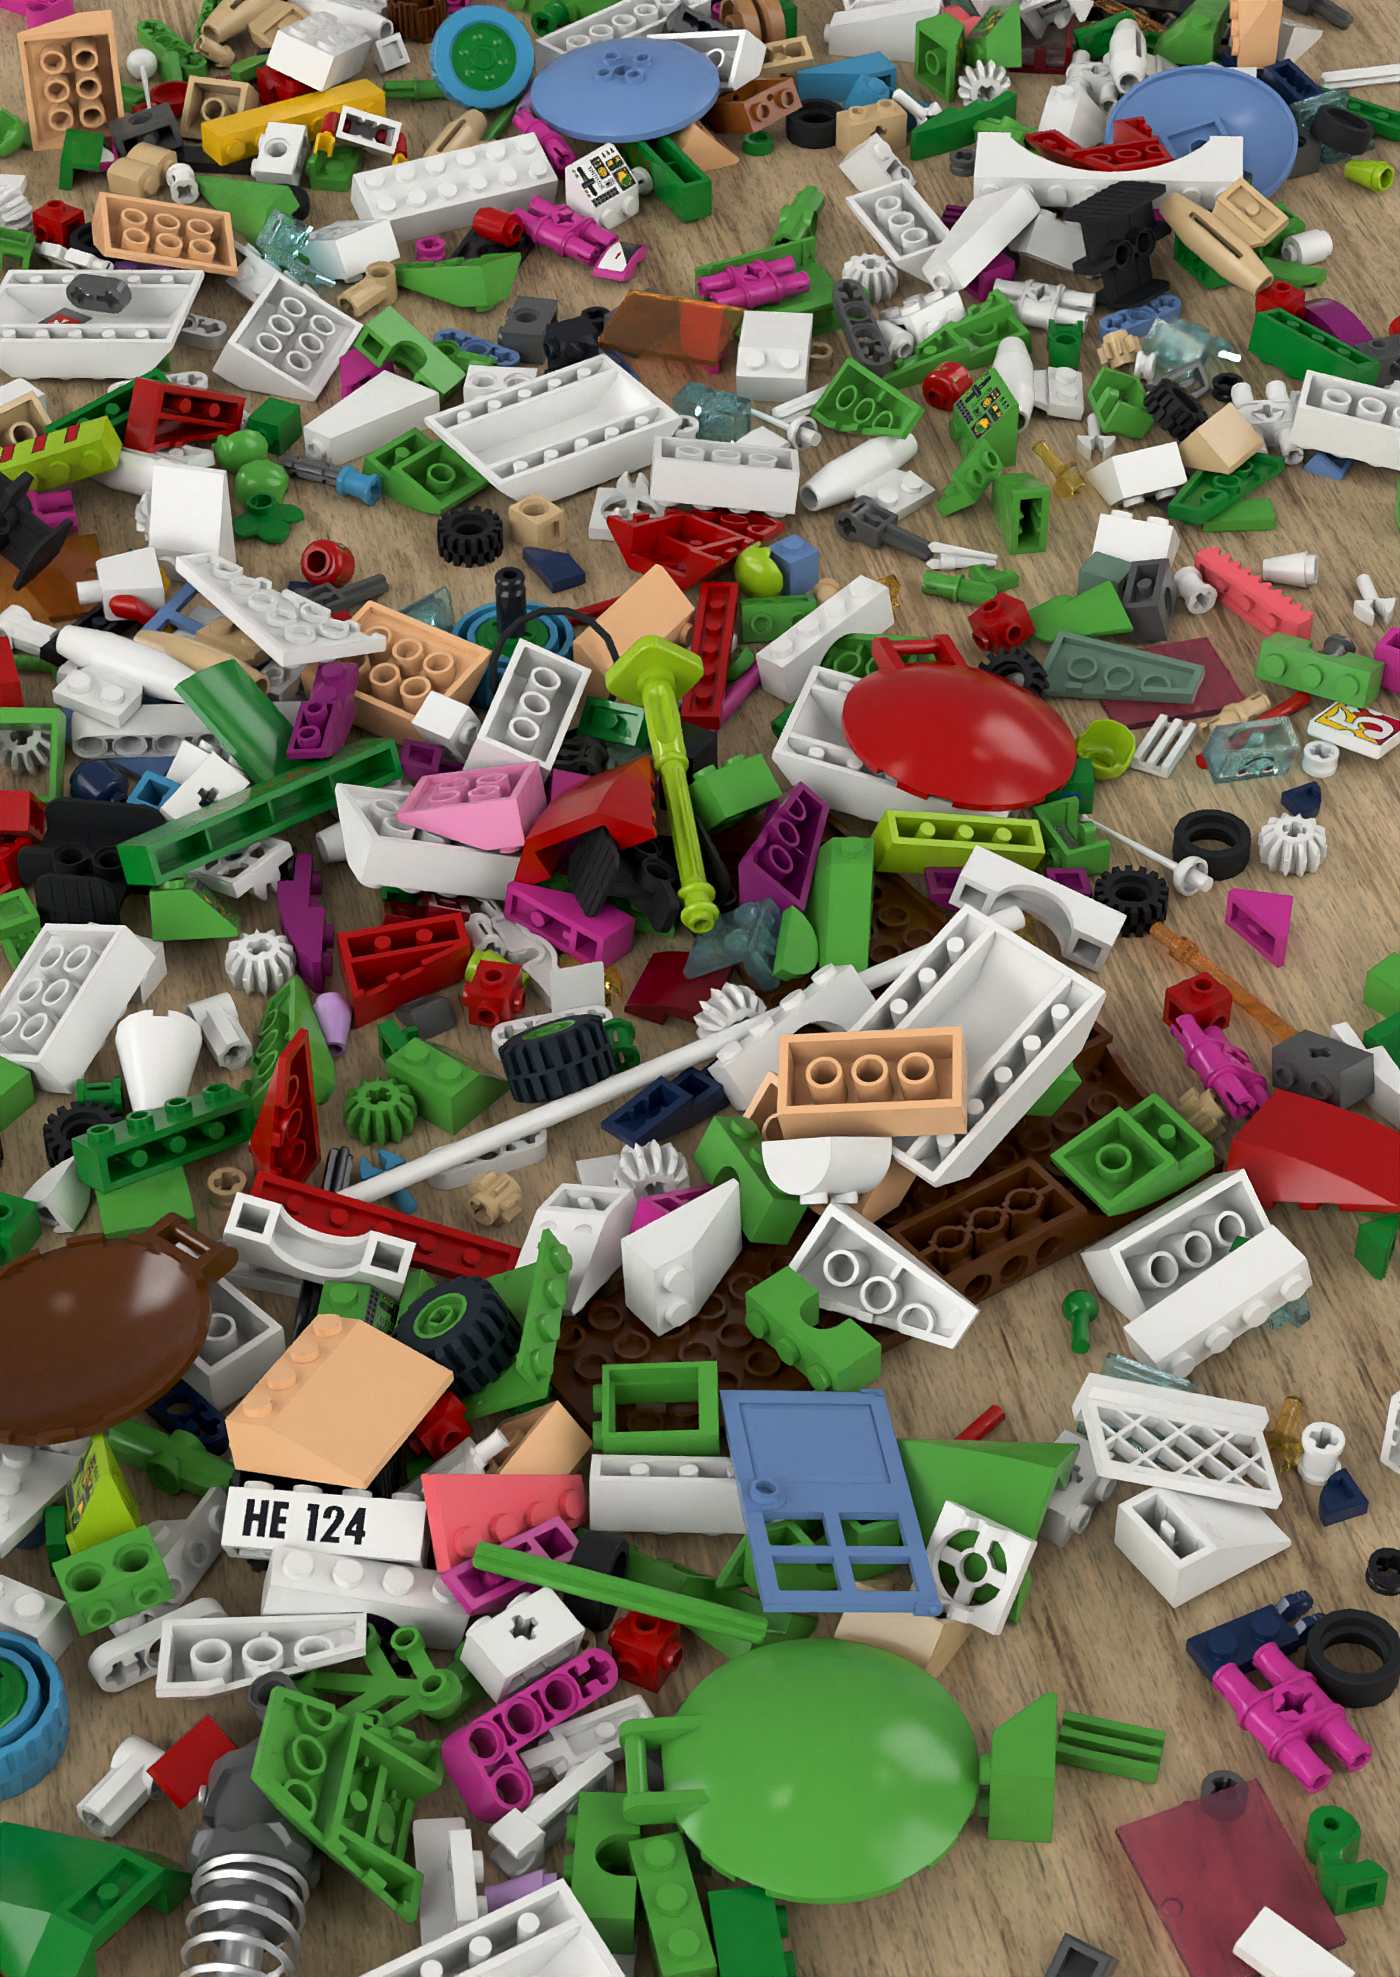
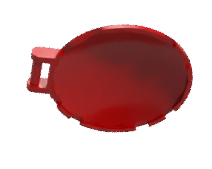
(956, 729)

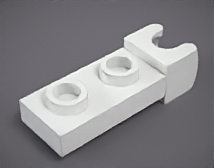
(529, 1834)

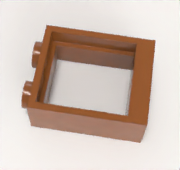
(756, 107)

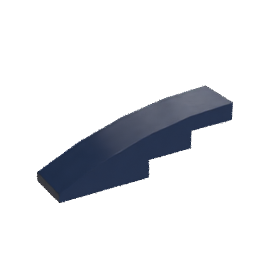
(1282, 77)
(667, 1107)

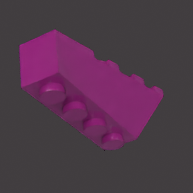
(785, 851)

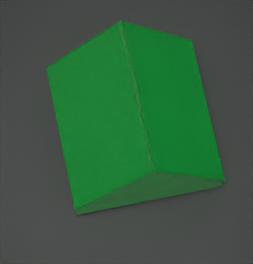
(1376, 1245)

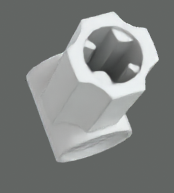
(24, 631)
(221, 1030)
(122, 1788)

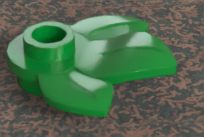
(267, 519)

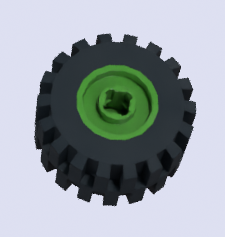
(557, 1058)
(464, 1330)

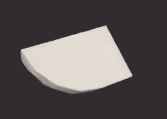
(60, 1197)

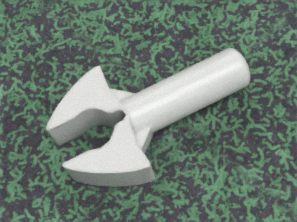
(914, 108)
(1095, 438)
(1365, 608)

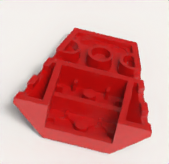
(1131, 148)
(692, 544)
(613, 798)
(1318, 1156)

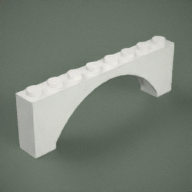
(1197, 176)

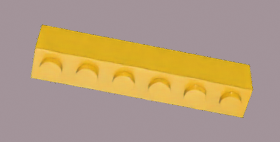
(238, 134)

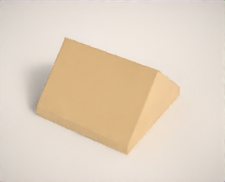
(22, 419)
(1221, 442)

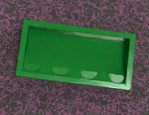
(241, 719)

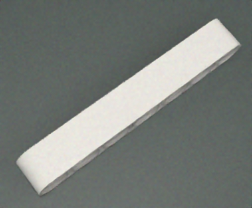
(150, 731)

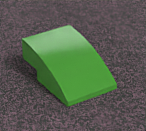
(424, 473)
(1135, 1156)
(144, 1203)

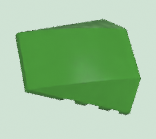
(994, 1479)
(349, 1789)

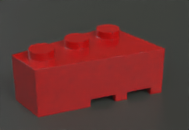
(176, 414)
(401, 963)

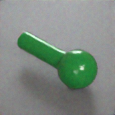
(1080, 1309)

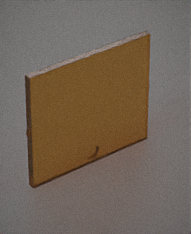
(672, 328)
(53, 592)

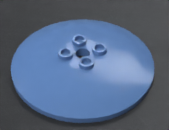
(625, 90)
(1210, 100)

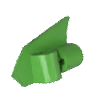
(1087, 614)

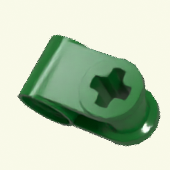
(1064, 344)

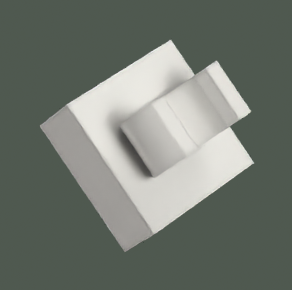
(389, 53)

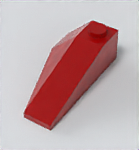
(287, 1128)

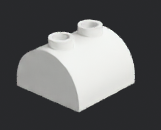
(827, 1167)

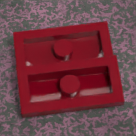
(433, 905)
(667, 991)

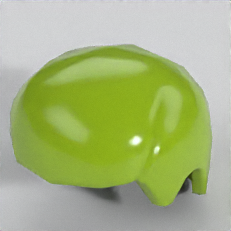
(757, 572)
(1108, 746)

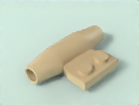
(260, 17)
(460, 134)
(1228, 234)
(212, 645)

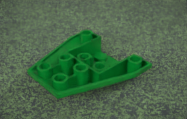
(71, 1895)

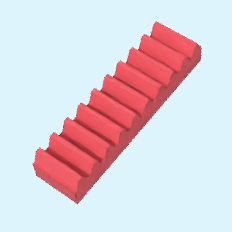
(1251, 598)

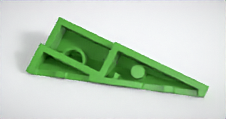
(247, 202)
(968, 342)
(690, 1582)

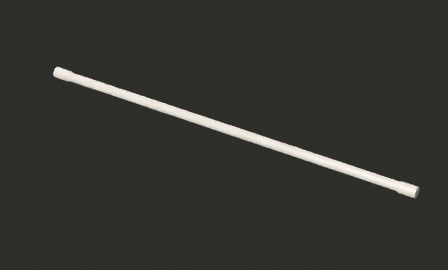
(607, 1089)

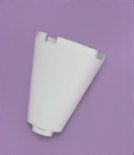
(157, 1056)

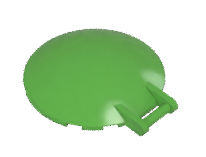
(811, 1770)

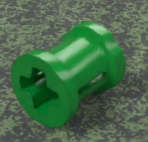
(553, 16)
(626, 1035)
(107, 1092)

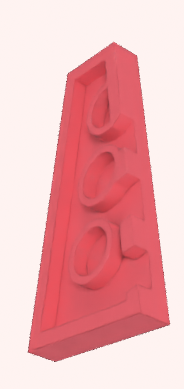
(495, 1509)

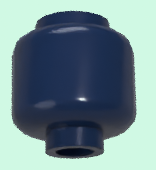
(98, 782)

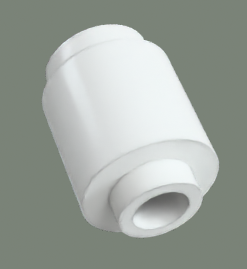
(1307, 247)
(898, 341)

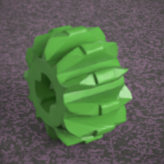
(379, 1111)

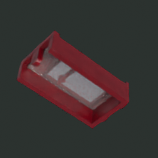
(1048, 54)

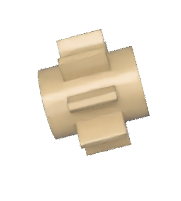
(1119, 350)
(1204, 1112)
(494, 1198)

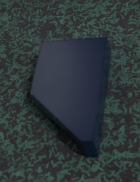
(554, 568)

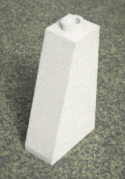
(880, 28)
(980, 236)
(369, 419)

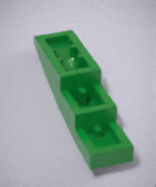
(954, 128)

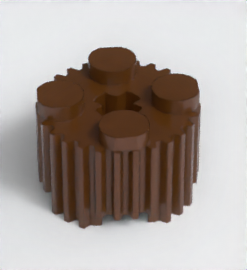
(417, 18)

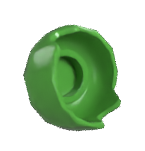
(11, 133)
(239, 449)
(261, 476)

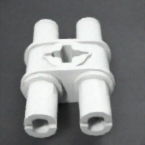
(1094, 80)
(1038, 302)
(1269, 417)

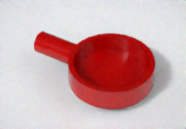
(171, 92)

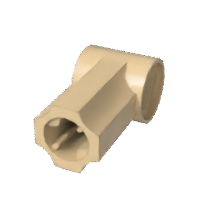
(376, 289)

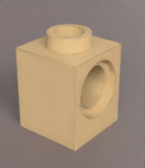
(537, 522)

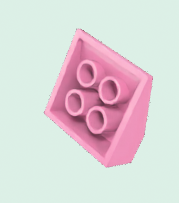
(479, 805)

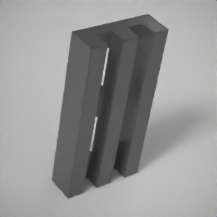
(1177, 372)

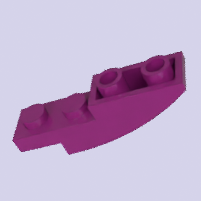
(328, 714)
(305, 923)

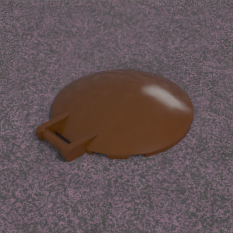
(102, 1328)

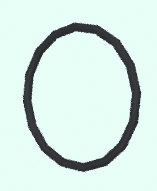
(549, 611)

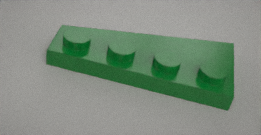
(1212, 492)

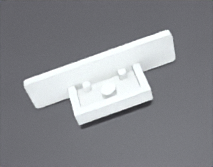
(255, 273)
(187, 1551)
(450, 1876)

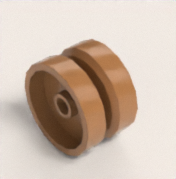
(759, 17)

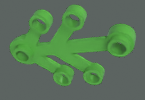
(432, 1693)

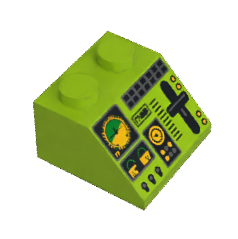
(98, 1498)

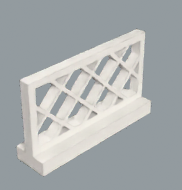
(1186, 1422)

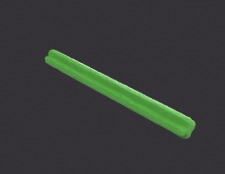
(620, 1592)

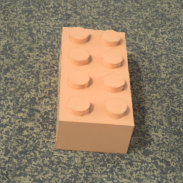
(873, 1083)

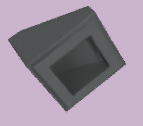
(429, 1013)
(1080, 1959)

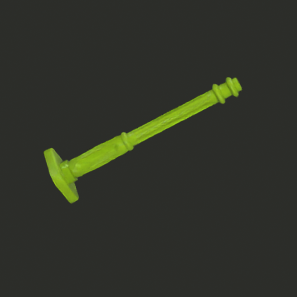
(656, 677)

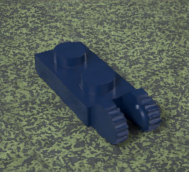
(1243, 1636)

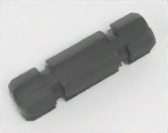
(310, 469)

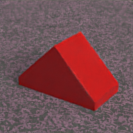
(190, 1759)

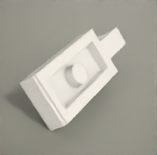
(580, 1739)

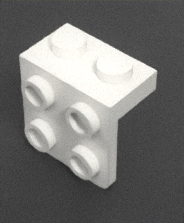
(926, 314)

